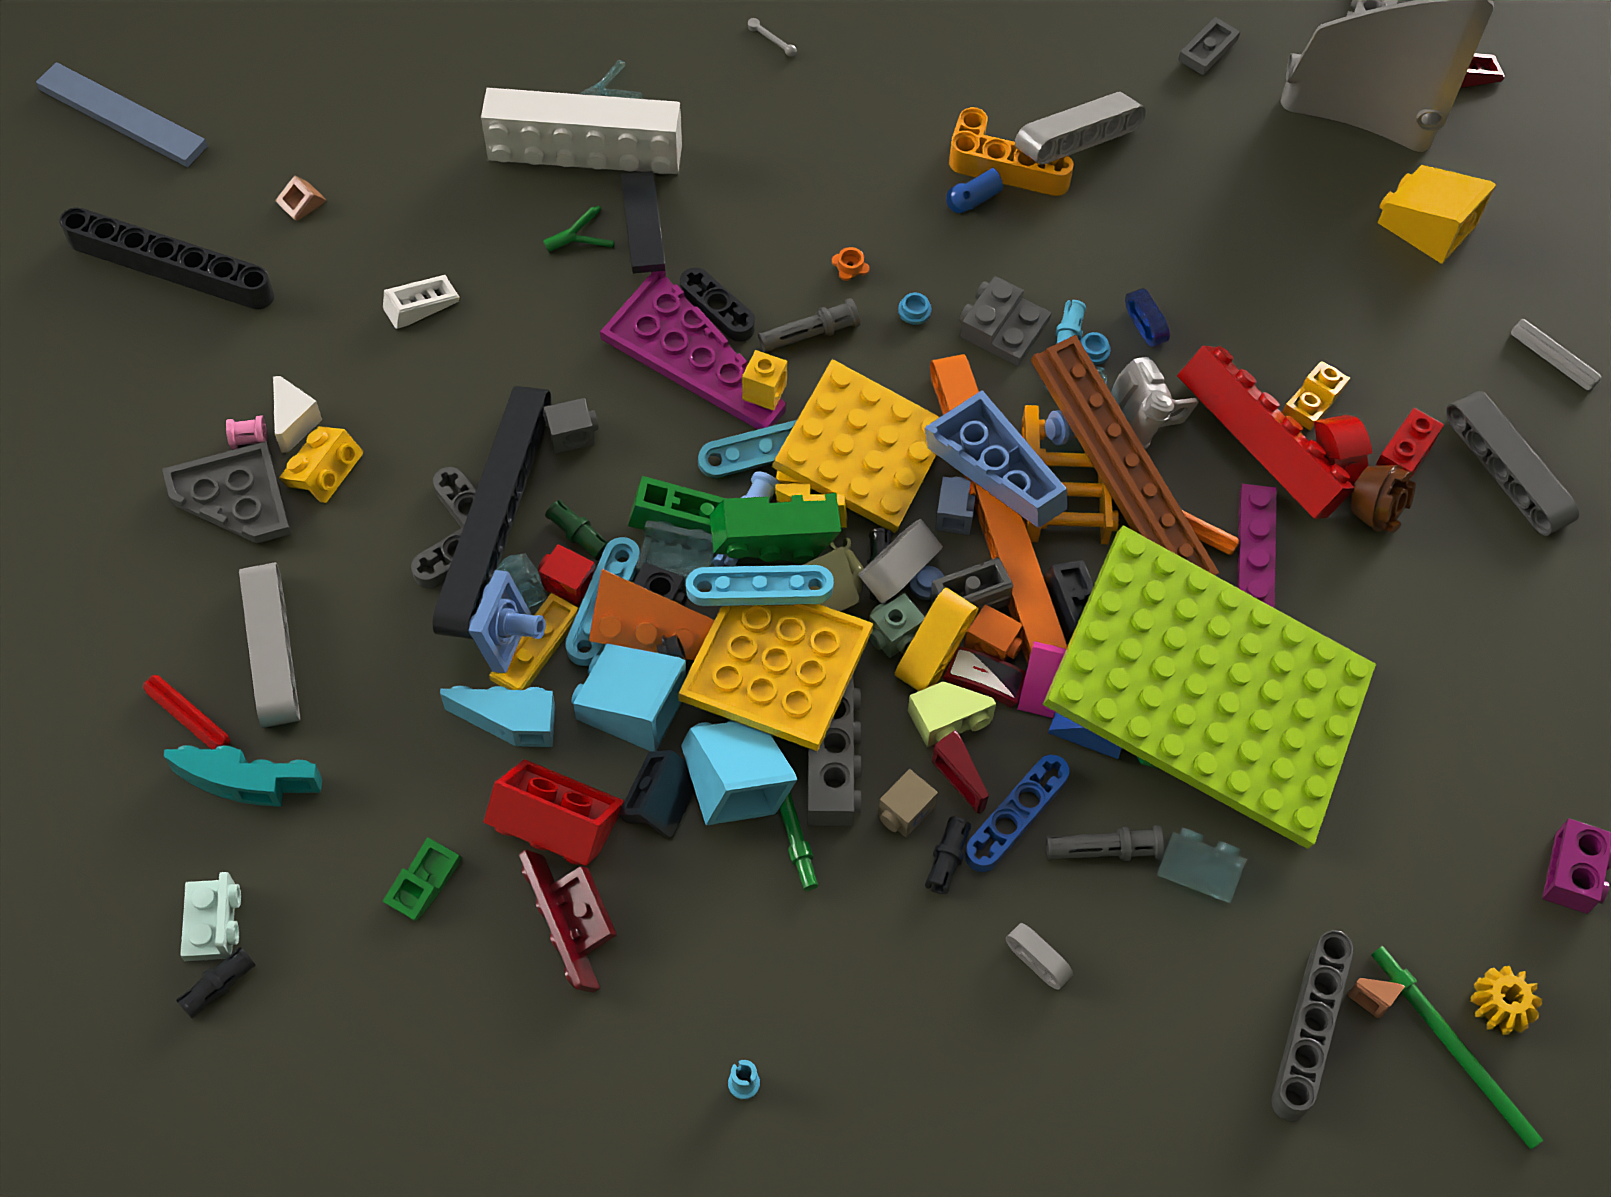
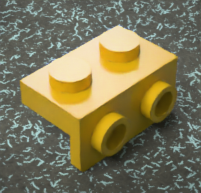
(322, 462)

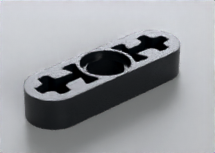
(720, 317)

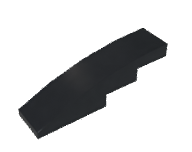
(643, 222)

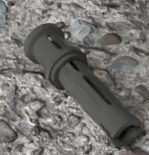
(824, 322)
(1124, 844)

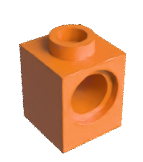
(994, 634)

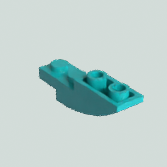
(230, 776)

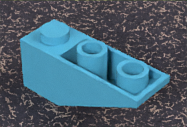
(512, 715)

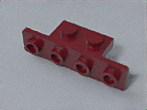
(573, 915)

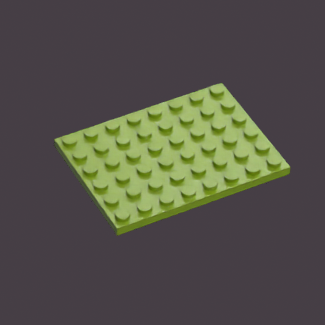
(1212, 686)

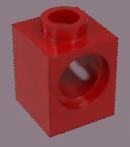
(566, 574)

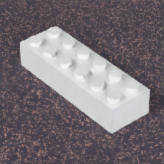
(582, 130)

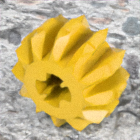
(1522, 1004)

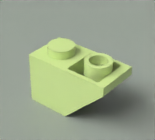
(949, 708)

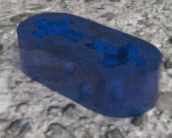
(1147, 317)

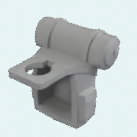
(1147, 400)

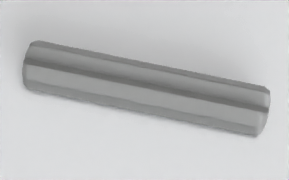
(1556, 354)

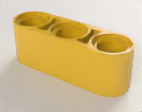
(936, 640)

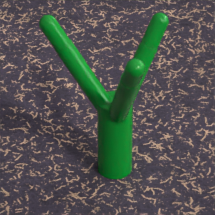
(570, 234)

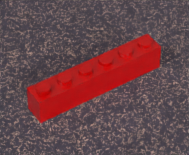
(1266, 432)

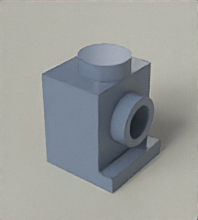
(955, 506)

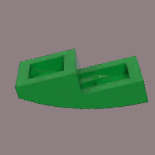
(423, 881)

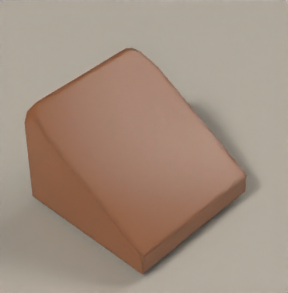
(299, 198)
(1375, 995)

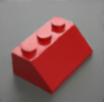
(552, 812)

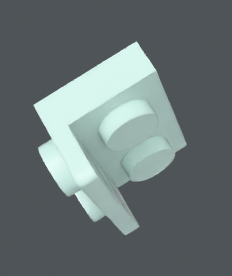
(209, 919)

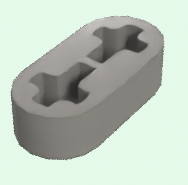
(1039, 956)

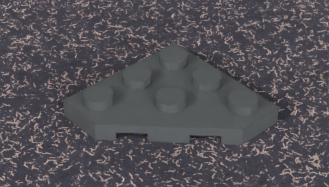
(232, 491)

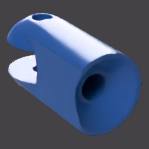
(975, 192)

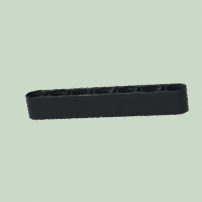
(167, 258)

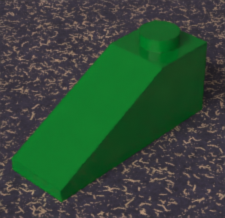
(673, 504)

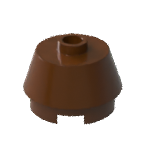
(1382, 496)

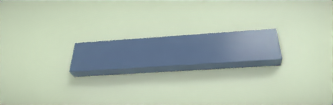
(122, 114)

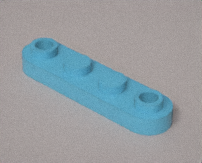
(744, 450)
(759, 585)
(580, 629)

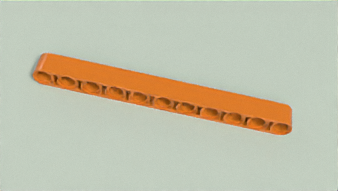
(1003, 526)

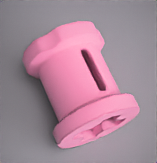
(246, 432)

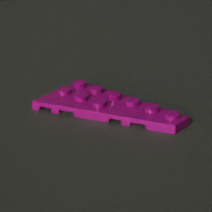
(686, 347)

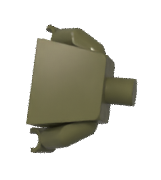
(845, 571)

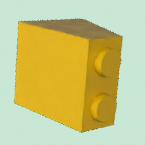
(1435, 209)

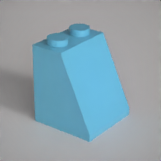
(631, 694)
(736, 771)

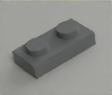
(1209, 45)

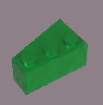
(775, 530)

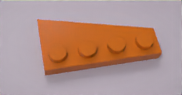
(638, 618)

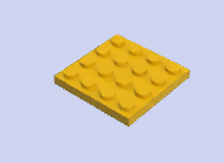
(860, 444)
(777, 668)

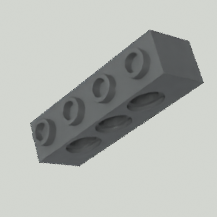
(836, 805)

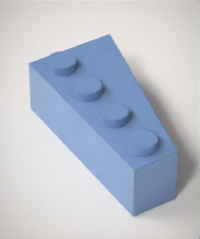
(997, 458)

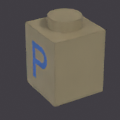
(907, 803)

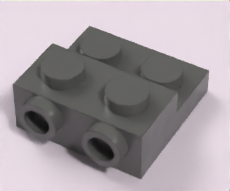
(1003, 320)

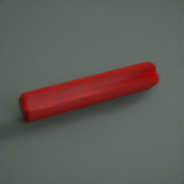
(185, 712)

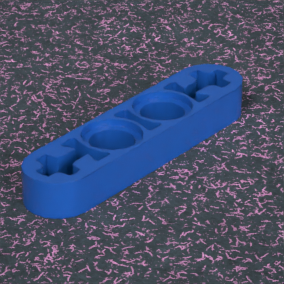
(1019, 814)

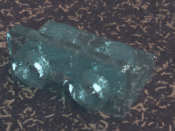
(1202, 865)

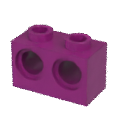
(1571, 863)

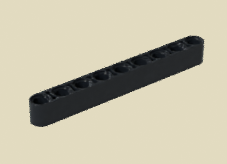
(492, 511)

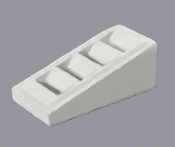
(403, 313)

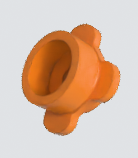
(847, 257)

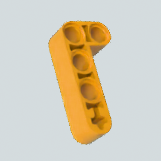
(976, 153)

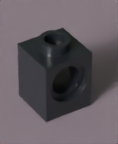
(659, 579)

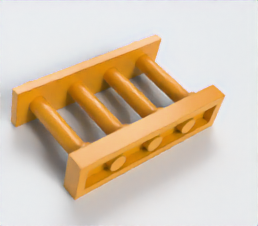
(1033, 431)

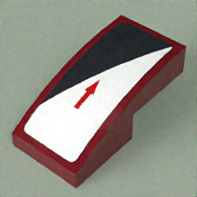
(985, 674)

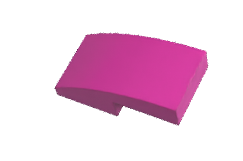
(1039, 677)

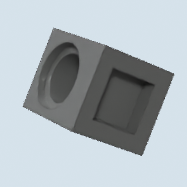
(571, 425)

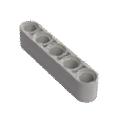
(1080, 127)
(269, 645)

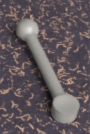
(754, 25)

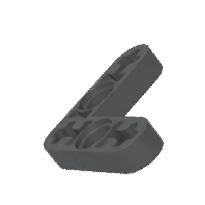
(431, 556)

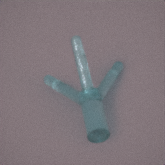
(599, 88)

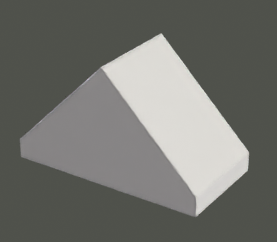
(293, 414)

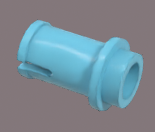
(740, 1088)

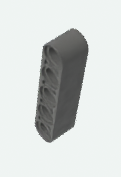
(1512, 463)
(1302, 1038)

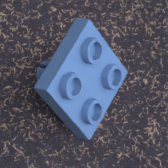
(502, 622)

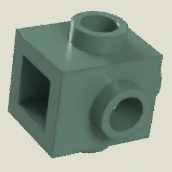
(895, 625)

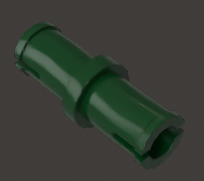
(577, 529)

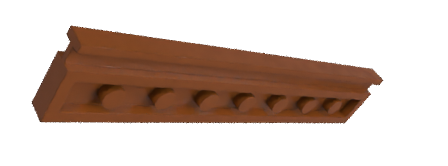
(1117, 451)

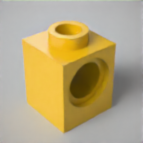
(764, 380)

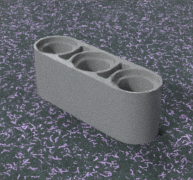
(900, 561)

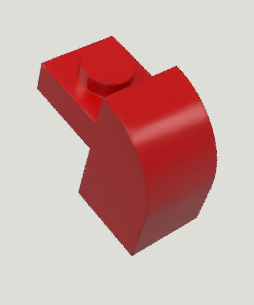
(1345, 443)

